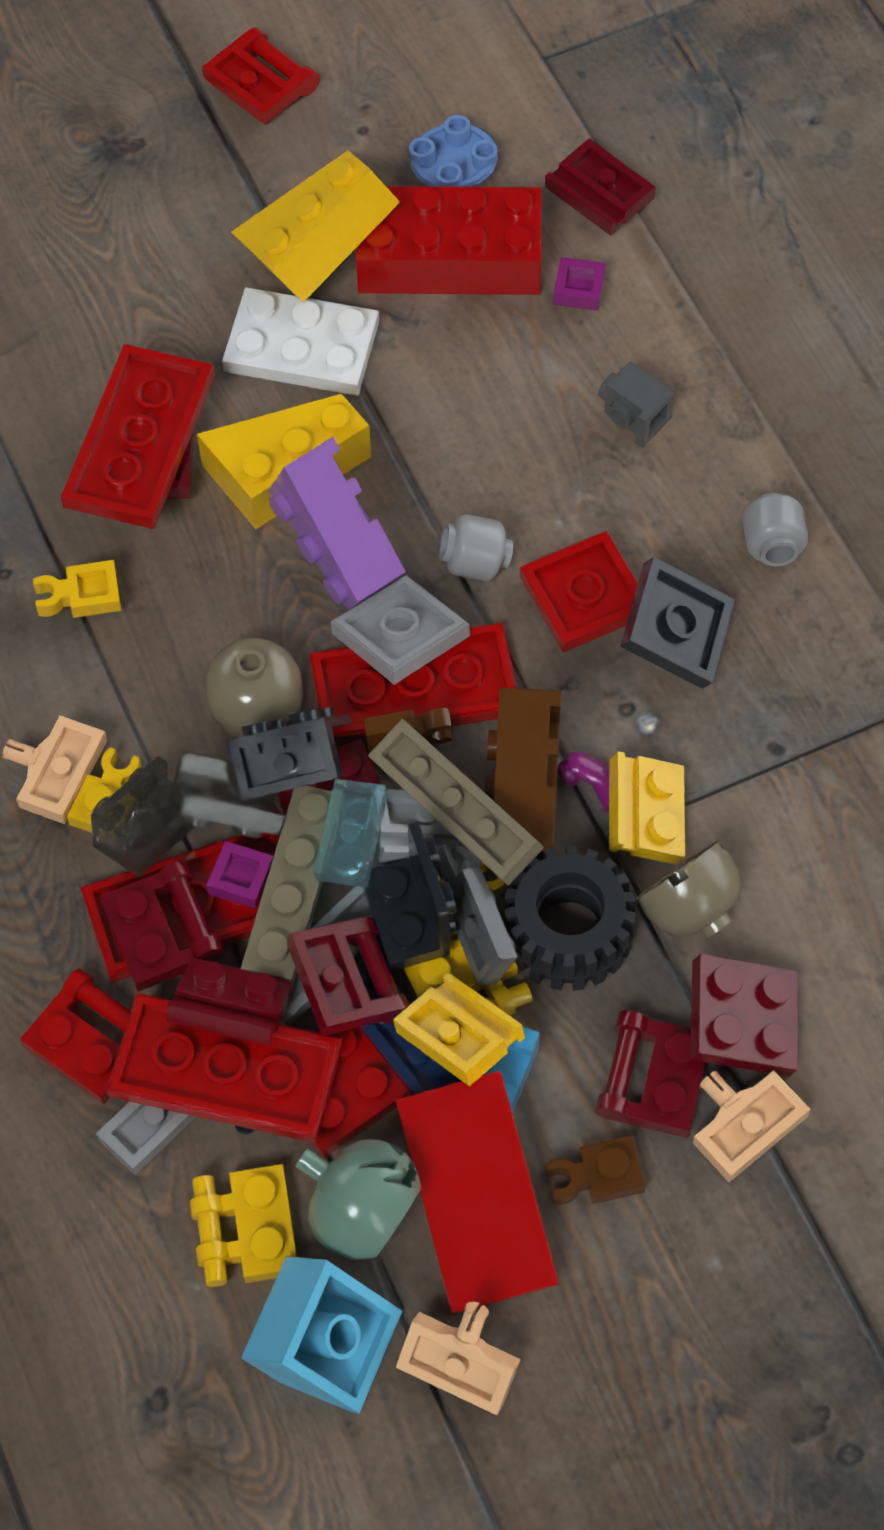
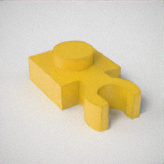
(88, 590)
(97, 788)

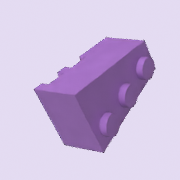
(334, 526)

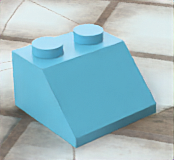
(322, 1333)

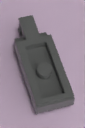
(477, 919)

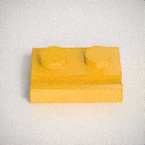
(647, 808)
(459, 1029)

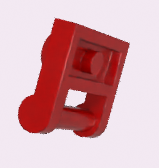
(252, 83)
(73, 1044)

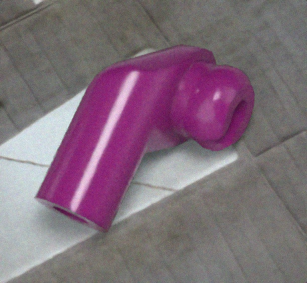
(584, 767)

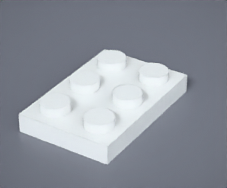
(301, 342)

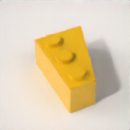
(317, 223)
(253, 452)

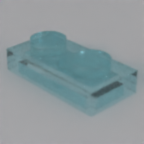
(351, 833)

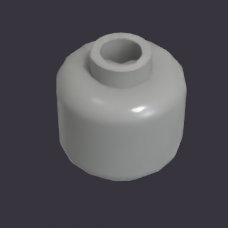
(775, 529)
(475, 547)

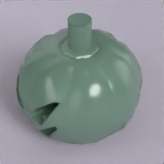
(359, 1196)

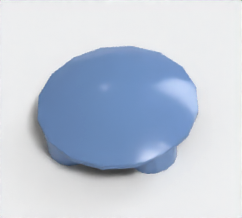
(453, 154)

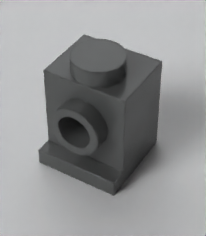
(637, 402)

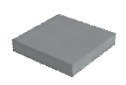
(400, 629)

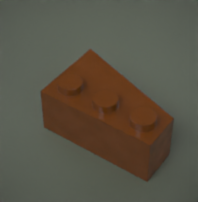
(526, 760)

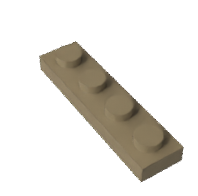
(456, 802)
(291, 886)

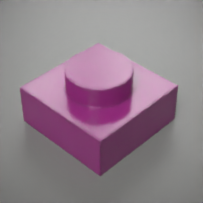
(579, 283)
(240, 874)

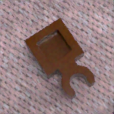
(432, 725)
(606, 1170)

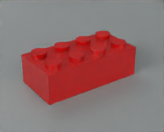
(455, 243)

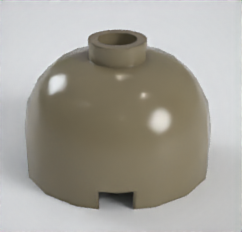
(252, 684)
(694, 894)

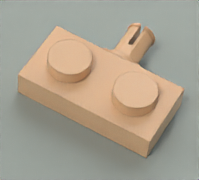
(56, 767)
(747, 1122)
(459, 1359)

